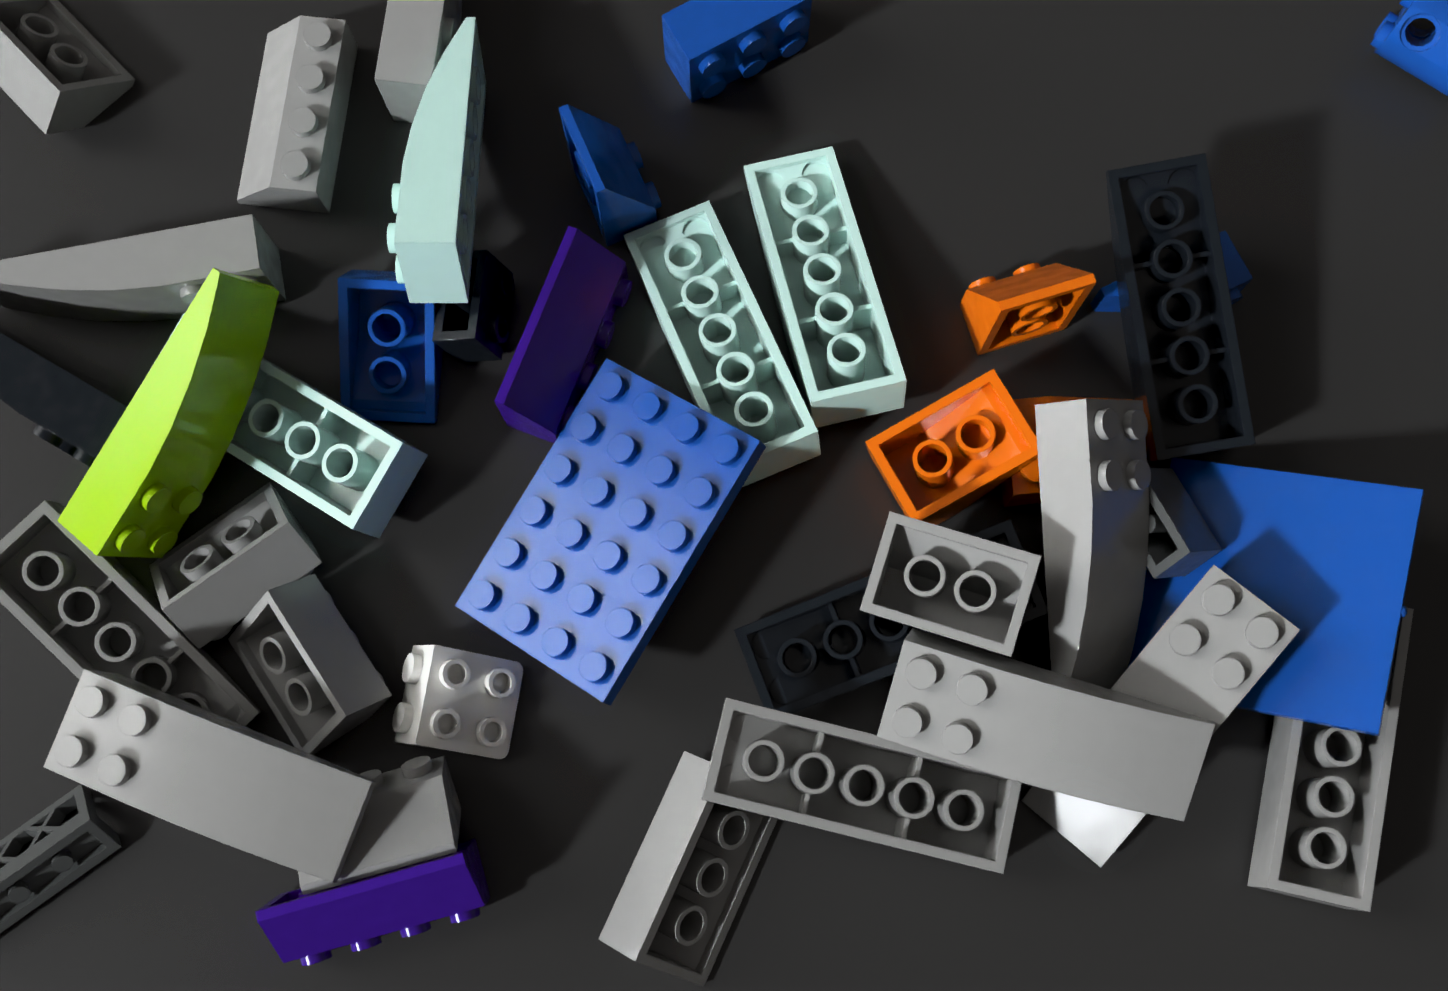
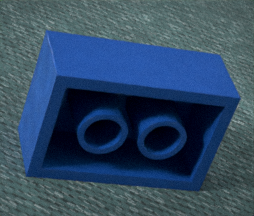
(728, 39)

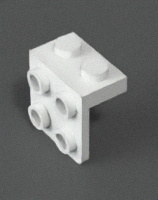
(458, 701)

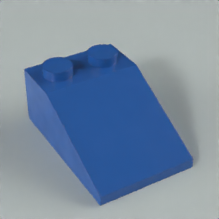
(609, 174)
(387, 349)

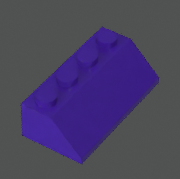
(563, 337)
(376, 905)

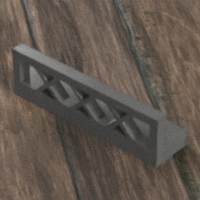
(54, 856)

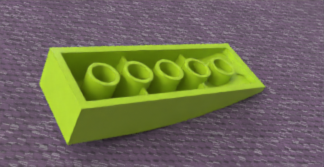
(176, 424)

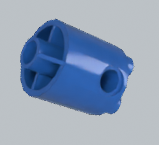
(1417, 50)

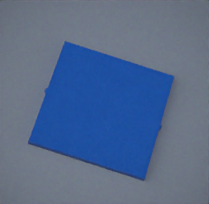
(1324, 559)

